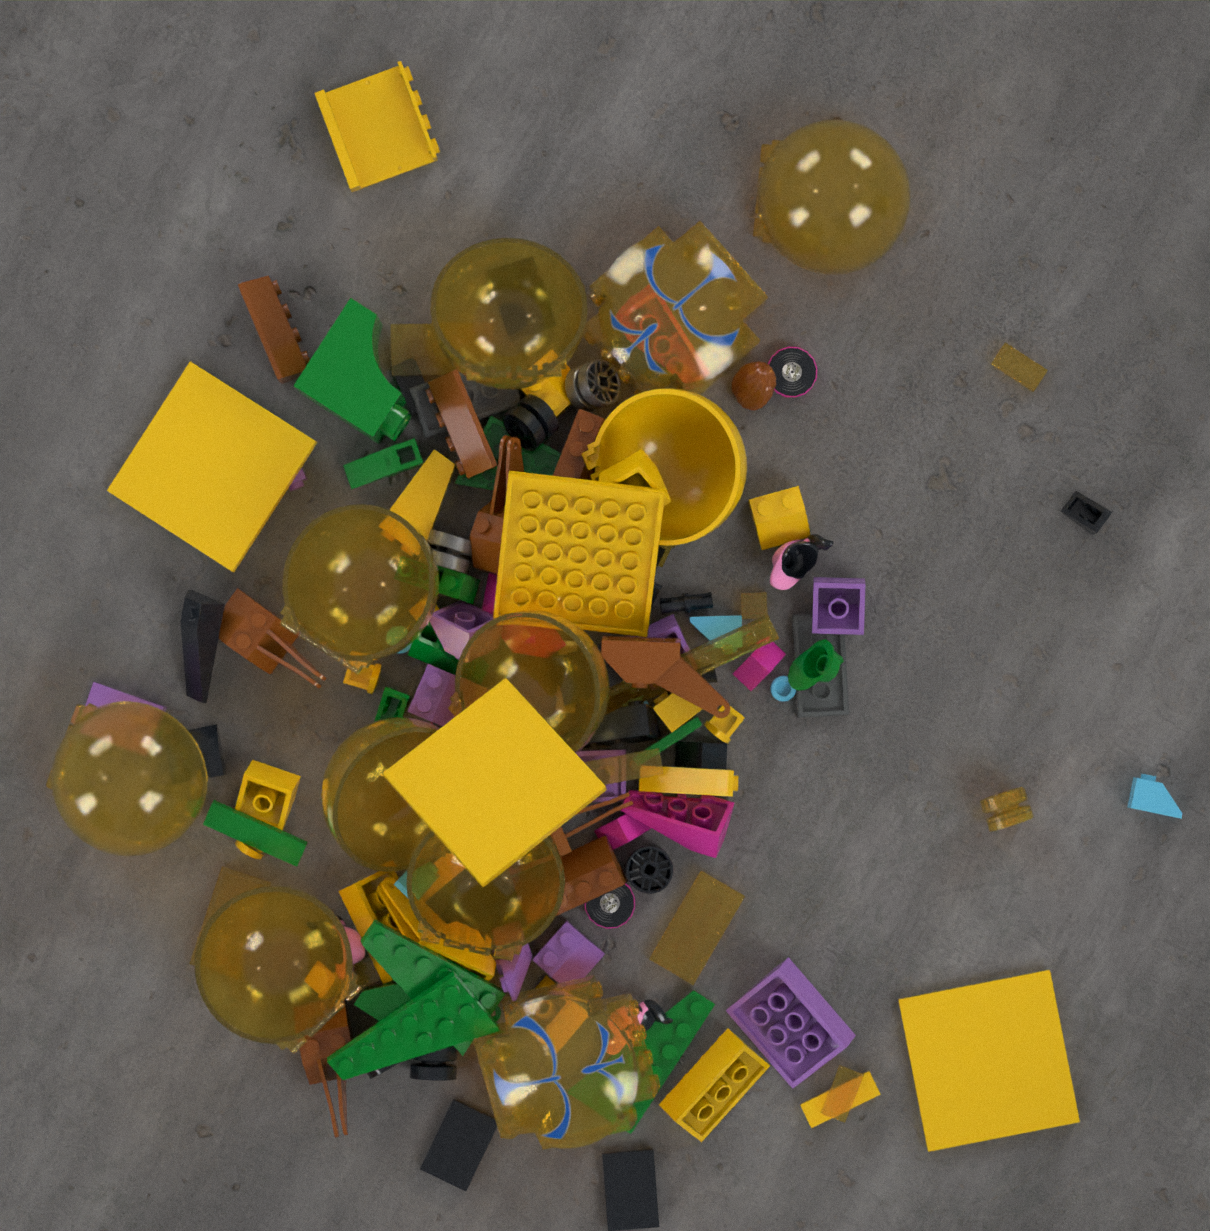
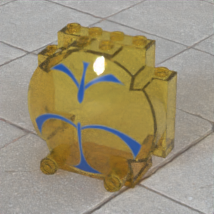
(674, 312)
(567, 1064)

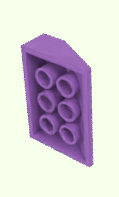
(791, 1023)

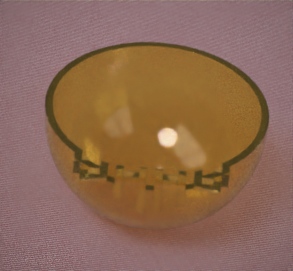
(831, 196)
(508, 313)
(359, 584)
(547, 662)
(127, 778)
(361, 806)
(486, 918)
(275, 965)

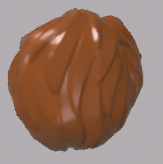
(754, 385)

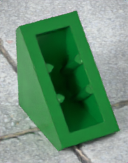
(392, 704)

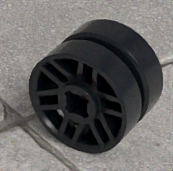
(531, 422)
(647, 882)
(434, 1065)

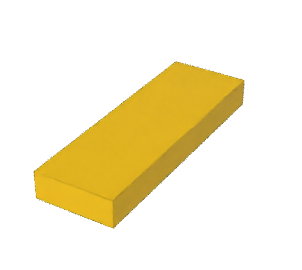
(813, 1106)

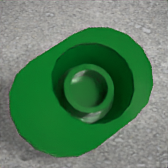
(814, 665)

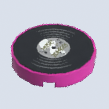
(794, 371)
(612, 908)

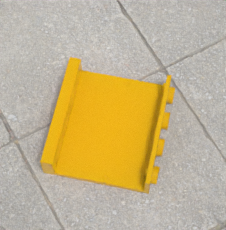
(378, 127)

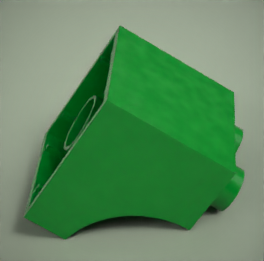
(348, 377)

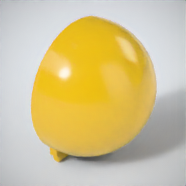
(693, 450)

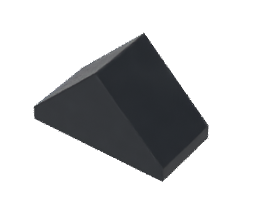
(1086, 513)
(701, 755)

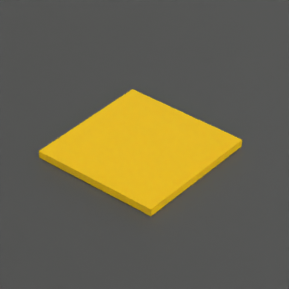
(212, 466)
(580, 551)
(494, 782)
(988, 1060)

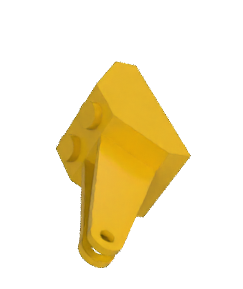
(406, 921)

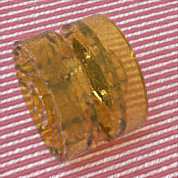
(1006, 809)

